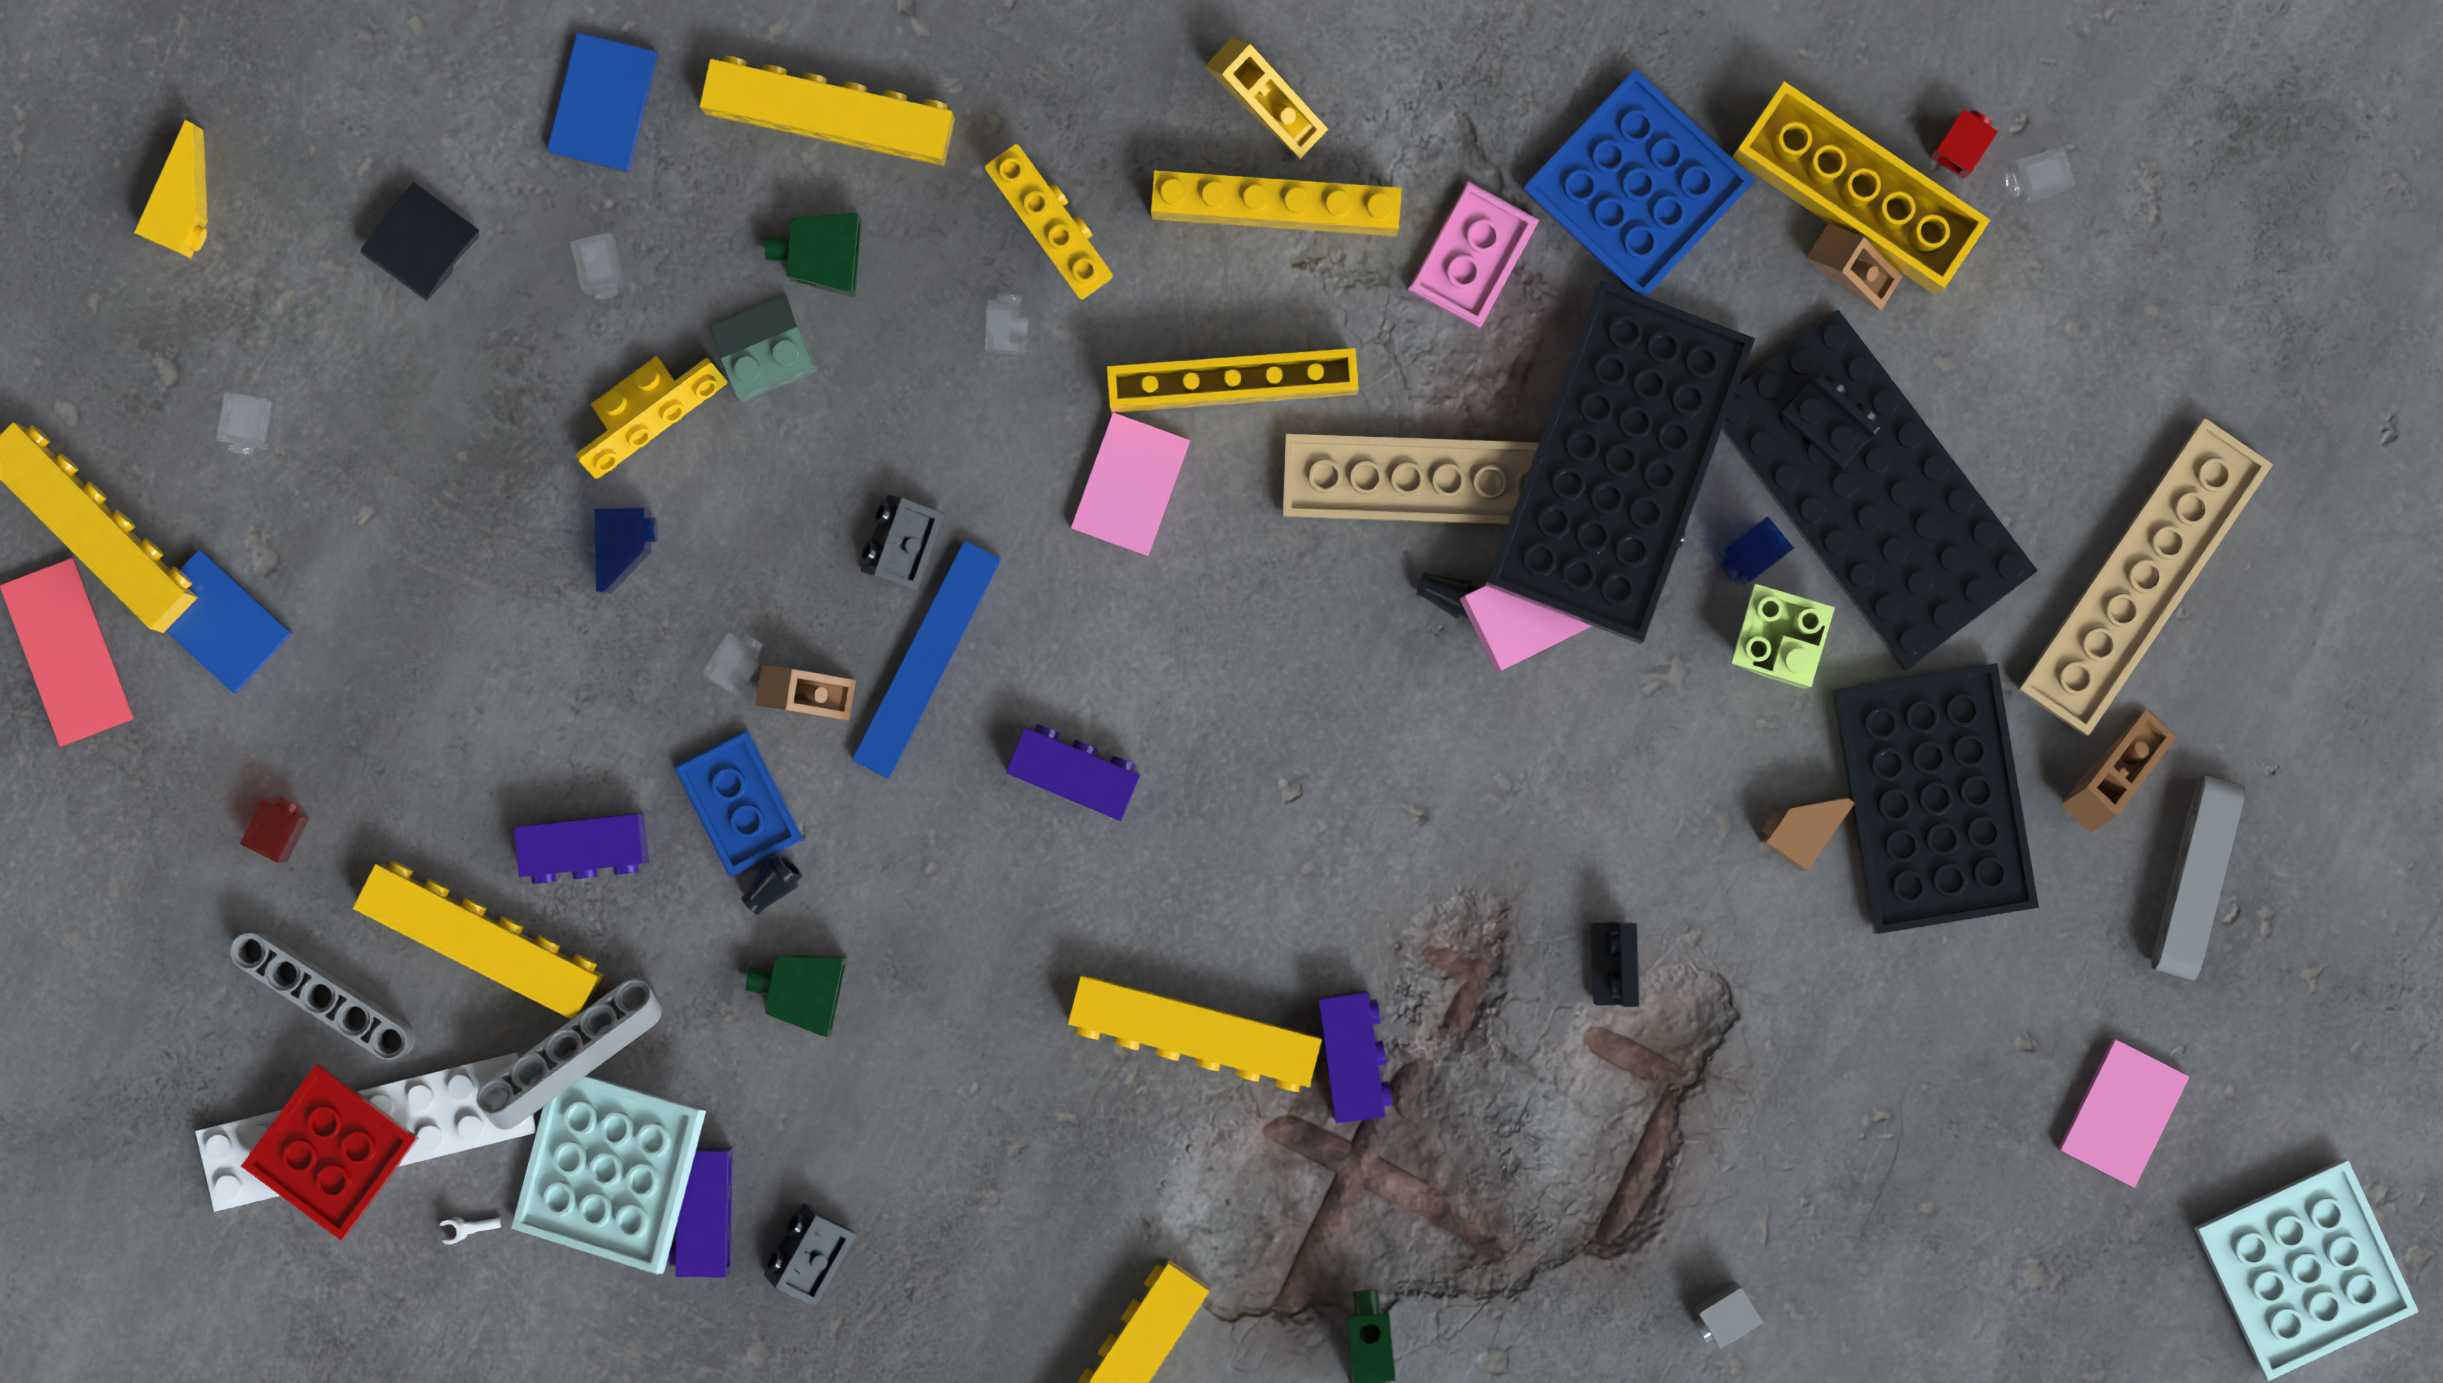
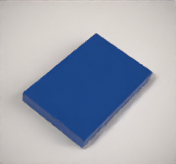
(602, 102)
(226, 625)
(739, 803)

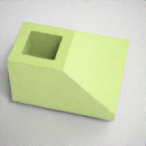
(1782, 636)

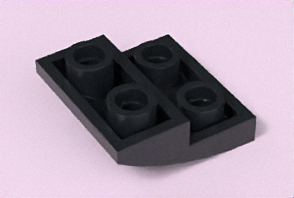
(420, 241)

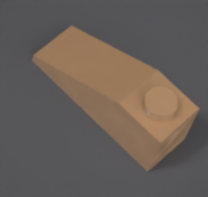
(2118, 772)

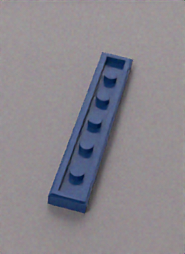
(927, 659)

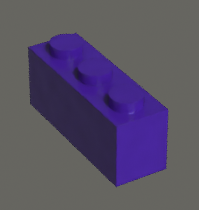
(1074, 772)
(581, 847)
(1354, 1056)
(705, 1217)

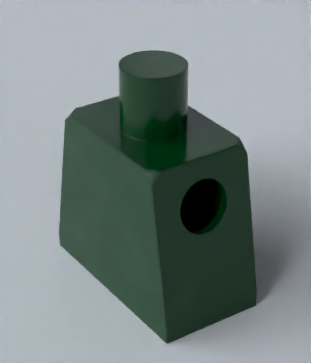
(820, 251)
(801, 990)
(1370, 1361)

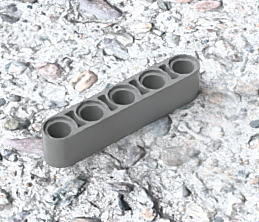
(2198, 877)
(303, 991)
(561, 1073)

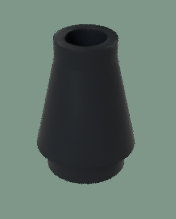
(1445, 593)
(772, 883)

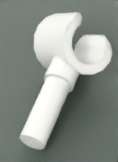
(464, 1228)

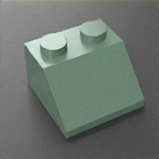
(763, 348)

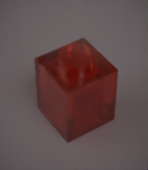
(275, 829)

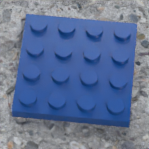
(1638, 185)

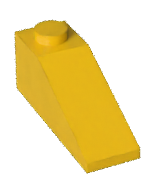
(1266, 96)
(178, 203)

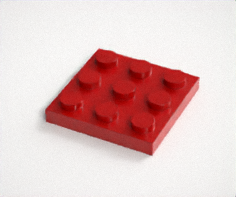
(329, 1152)

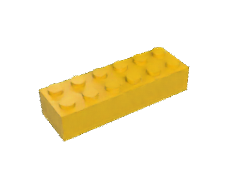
(1860, 188)

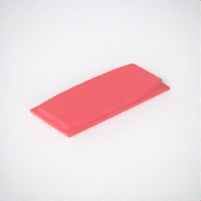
(66, 652)

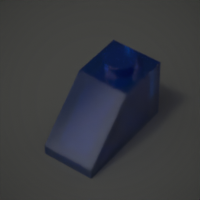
(621, 544)
(1754, 551)

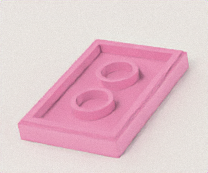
(1473, 255)
(1130, 484)
(1514, 627)
(2123, 1112)

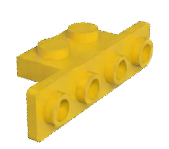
(1049, 222)
(644, 408)

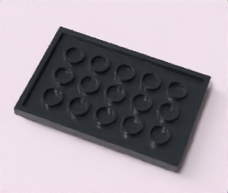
(1935, 798)

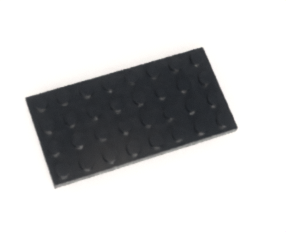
(1620, 462)
(1901, 516)

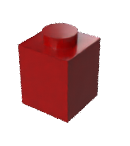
(1964, 142)

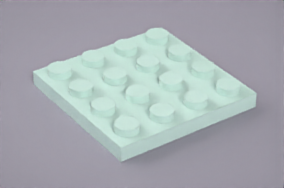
(610, 1172)
(2306, 1269)

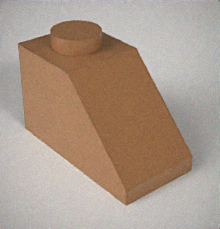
(1854, 265)
(805, 692)
(1804, 830)

